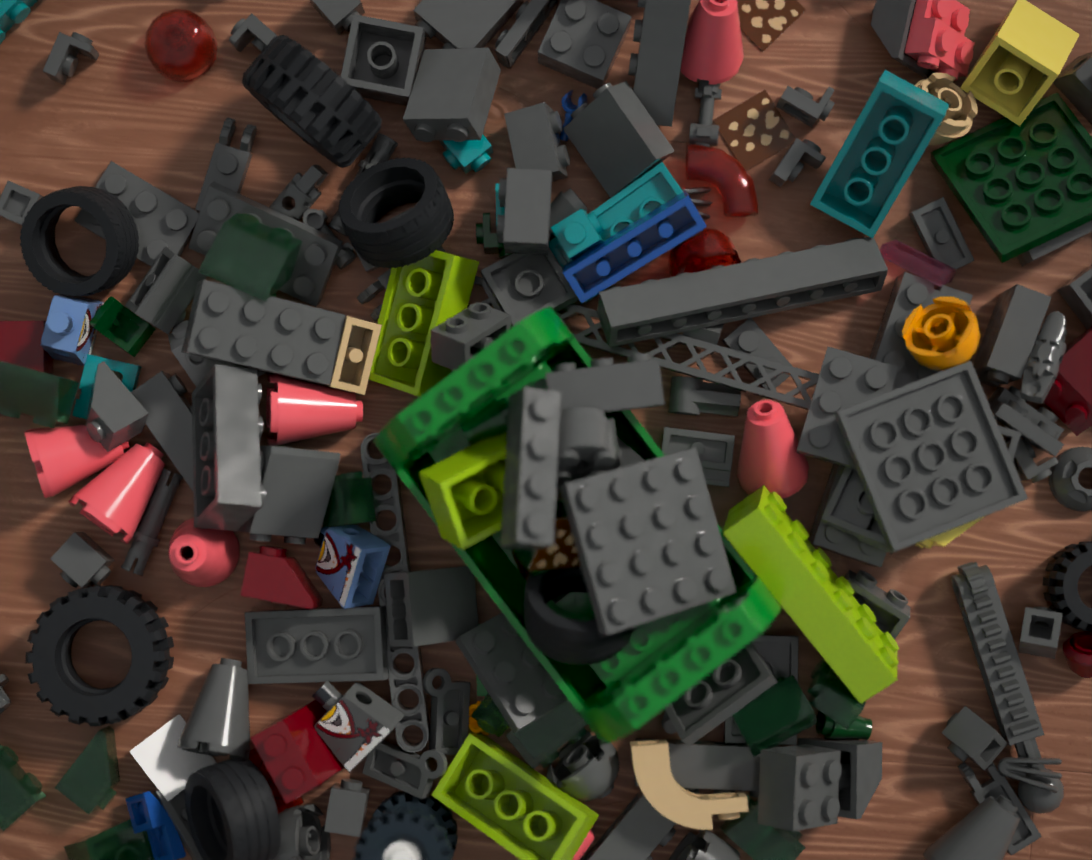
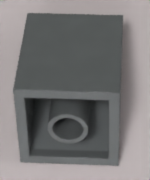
(296, 494)

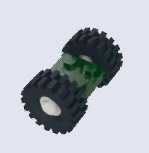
(408, 830)

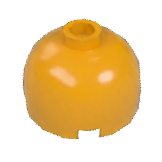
(942, 333)

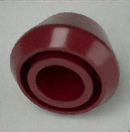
(1078, 653)

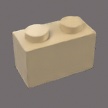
(355, 355)

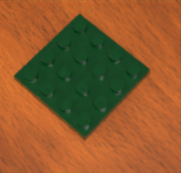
(1022, 179)

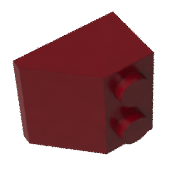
(278, 579)

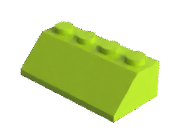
(413, 305)

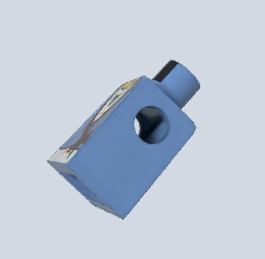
(67, 328)
(351, 563)

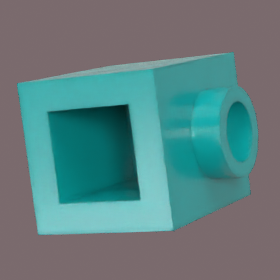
(467, 154)
(578, 233)

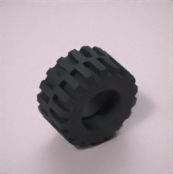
(1064, 585)

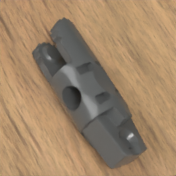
(301, 189)
(1044, 359)

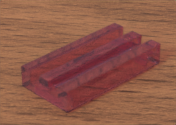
(917, 262)

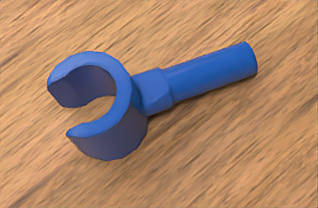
(569, 107)

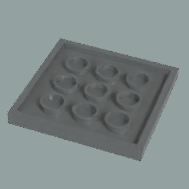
(930, 456)
(647, 540)

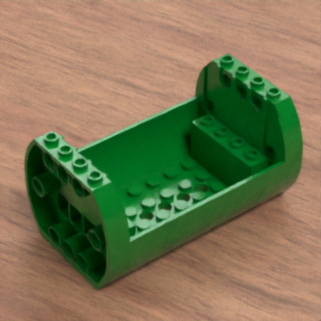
(662, 654)

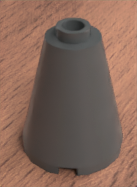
(220, 714)
(980, 834)

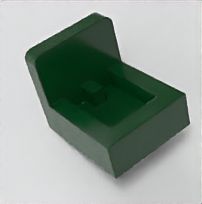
(489, 239)
(121, 326)

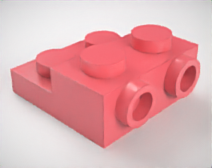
(938, 37)

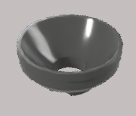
(1065, 482)

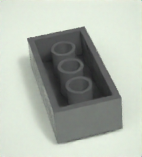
(263, 334)
(227, 448)

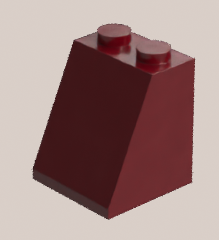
(296, 752)

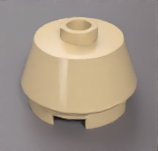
(960, 111)

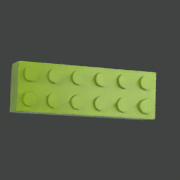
(813, 593)

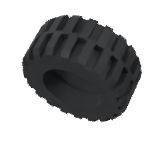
(312, 100)
(54, 666)

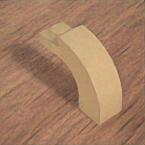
(689, 809)

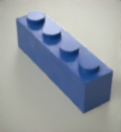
(633, 247)

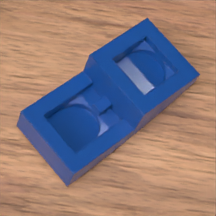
(150, 815)

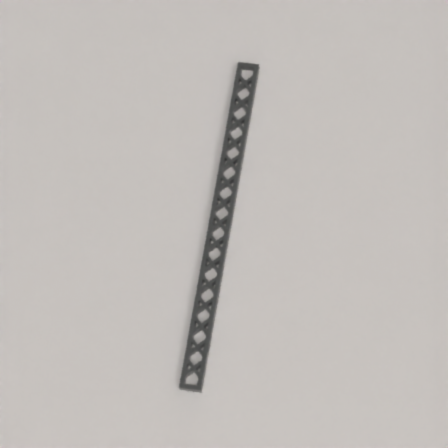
(709, 349)

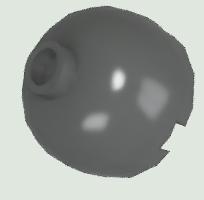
(586, 769)
(302, 834)

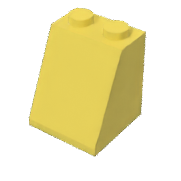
(1020, 61)

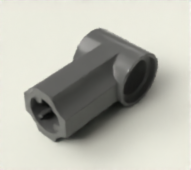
(694, 397)

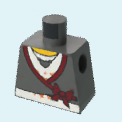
(354, 721)

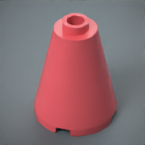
(713, 42)
(308, 410)
(770, 452)
(67, 456)
(122, 491)
(203, 555)

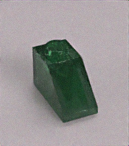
(93, 774)

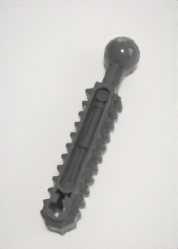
(1003, 677)

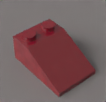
(1072, 390)

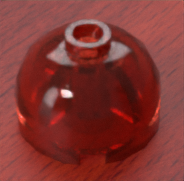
(180, 45)
(702, 252)

